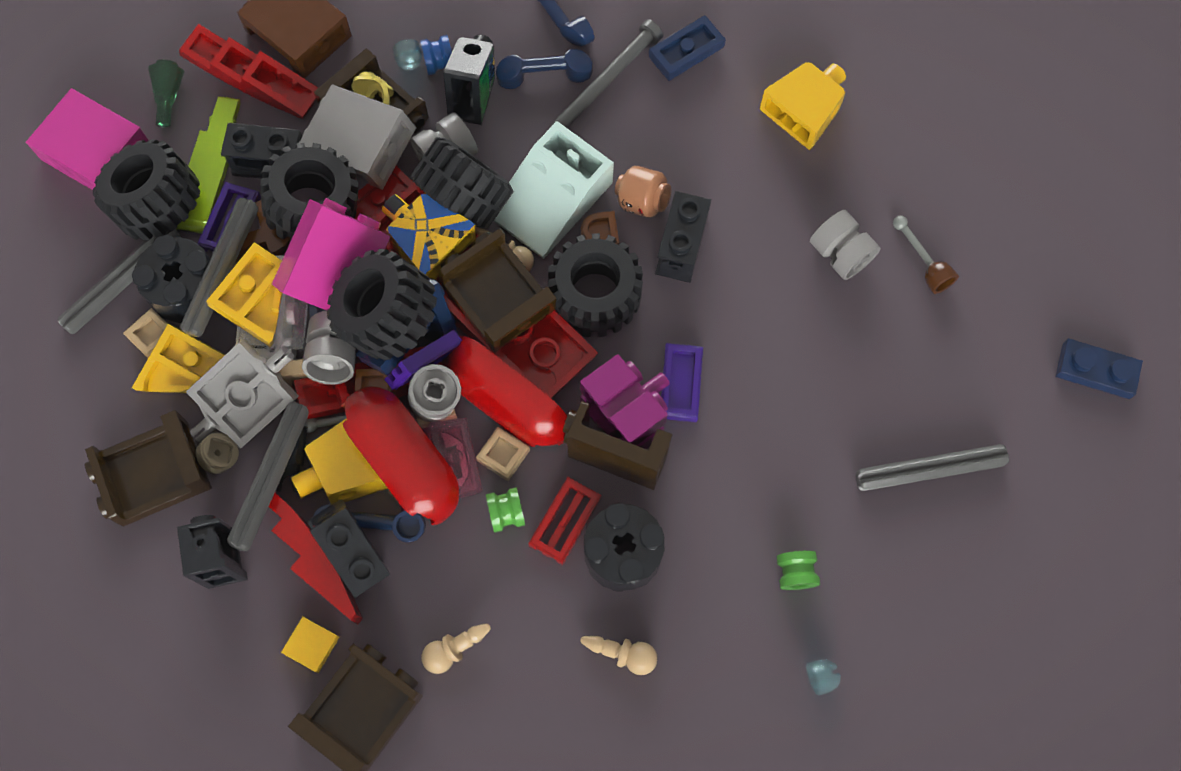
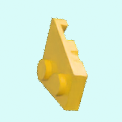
(248, 295)
(176, 363)

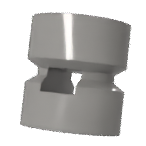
(450, 128)
(844, 244)
(326, 356)
(433, 393)

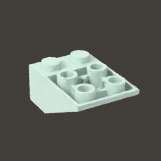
(554, 189)

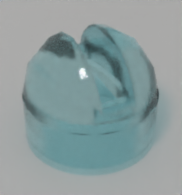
(407, 54)
(821, 676)

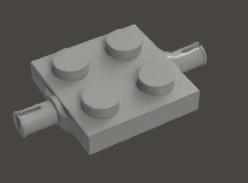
(242, 393)

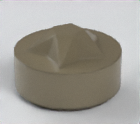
(217, 453)

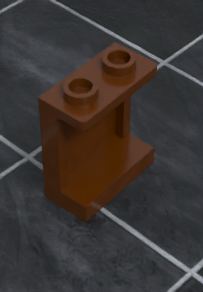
(298, 29)

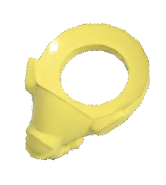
(369, 84)

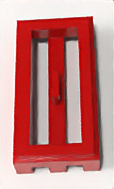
(549, 549)

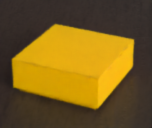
(310, 644)

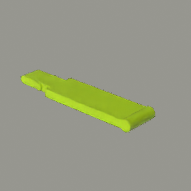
(209, 164)

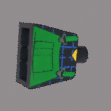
(468, 62)

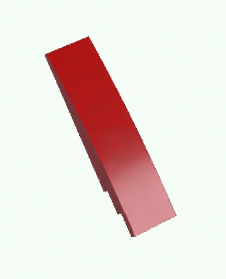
(544, 354)

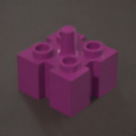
(622, 404)

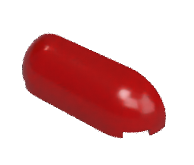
(506, 395)
(401, 453)

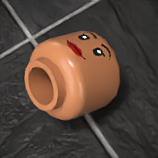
(643, 191)

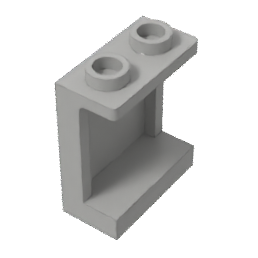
(361, 131)

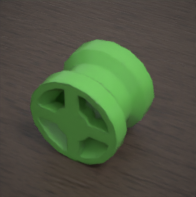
(505, 509)
(798, 570)

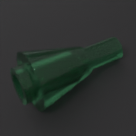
(165, 83)

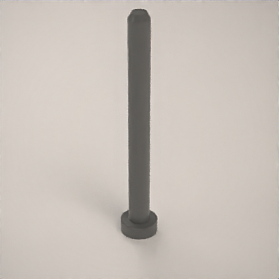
(649, 34)

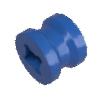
(436, 53)

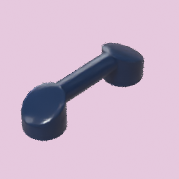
(576, 31)
(511, 69)
(404, 526)

